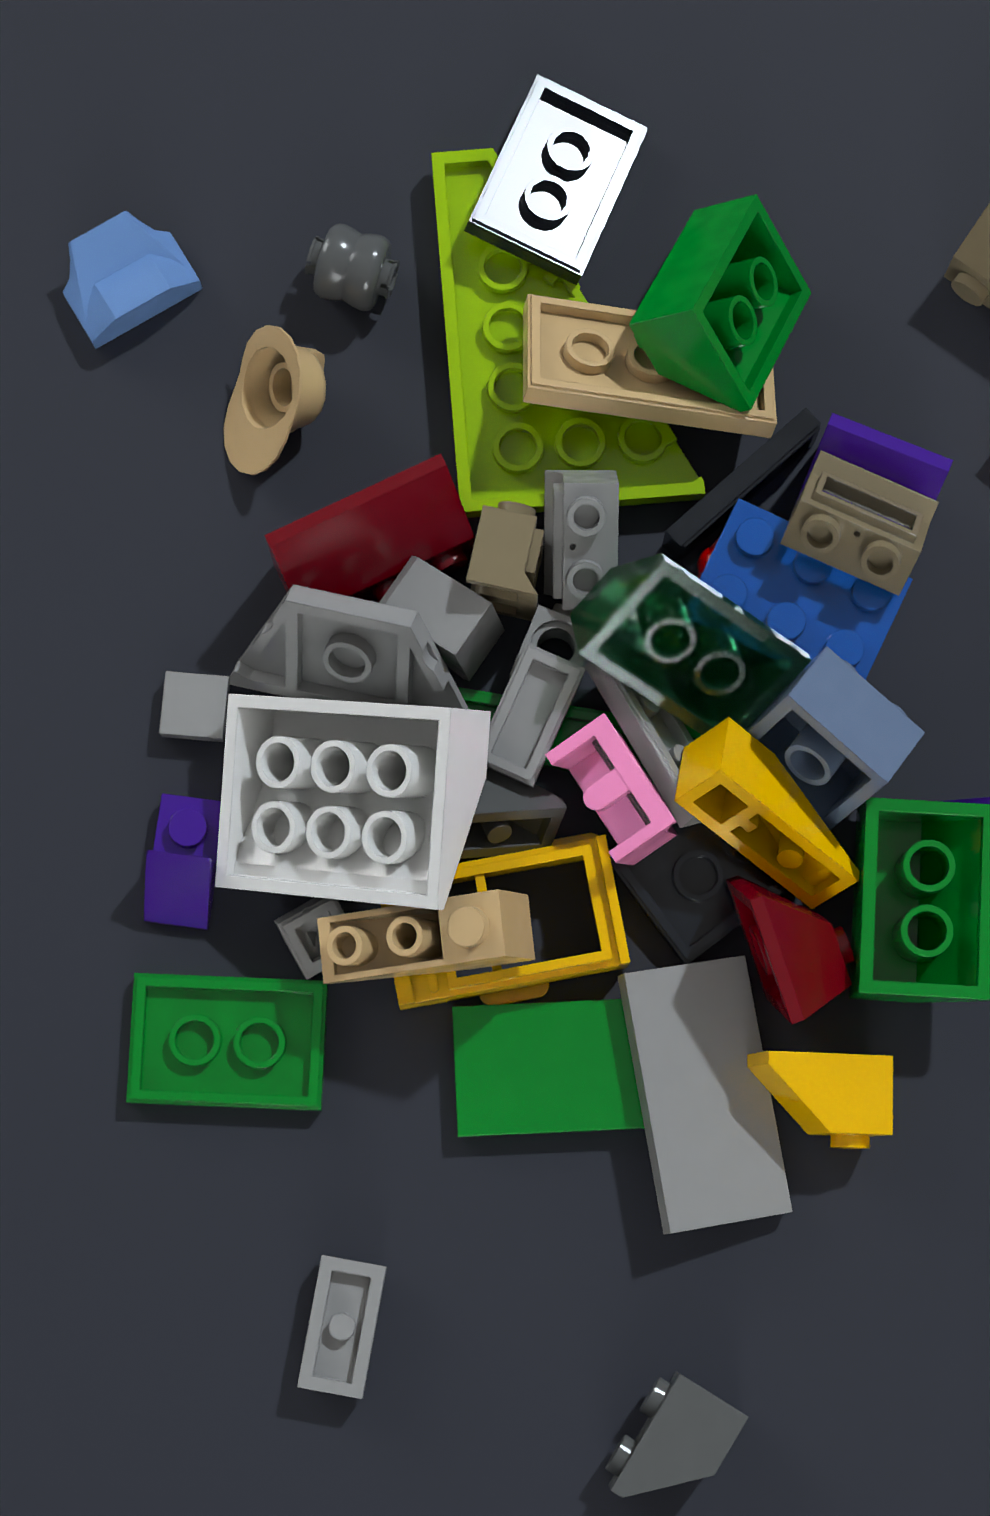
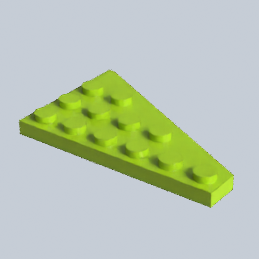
(497, 436)

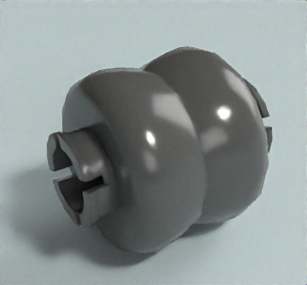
(352, 267)

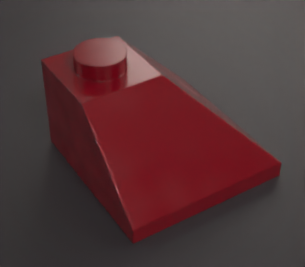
(793, 950)

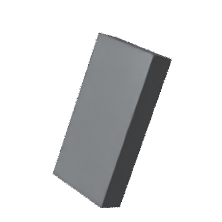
(531, 713)

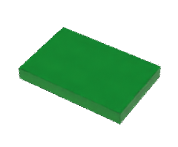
(227, 1042)
(544, 1069)

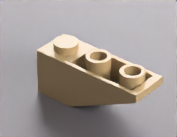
(410, 941)

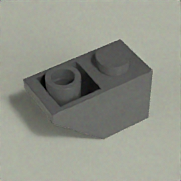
(680, 1441)

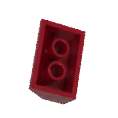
(371, 535)

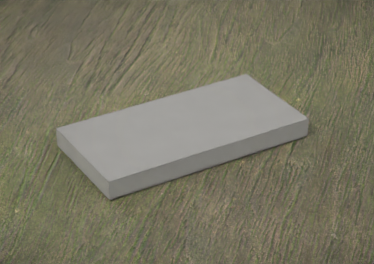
(700, 1105)

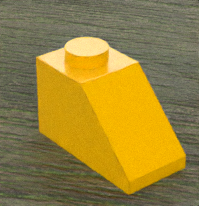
(831, 1092)

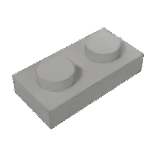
(342, 1327)

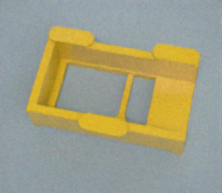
(532, 980)

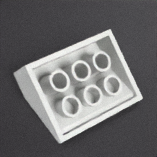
(348, 798)

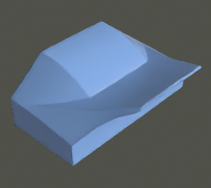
(125, 276)

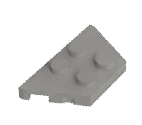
(346, 651)

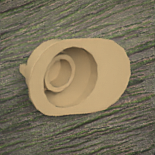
(273, 396)

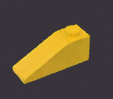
(762, 813)

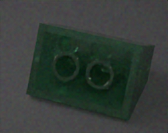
(683, 644)

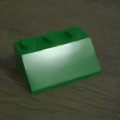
(722, 303)
(921, 902)

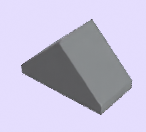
(455, 616)

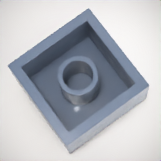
(836, 736)

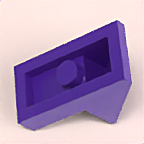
(182, 863)

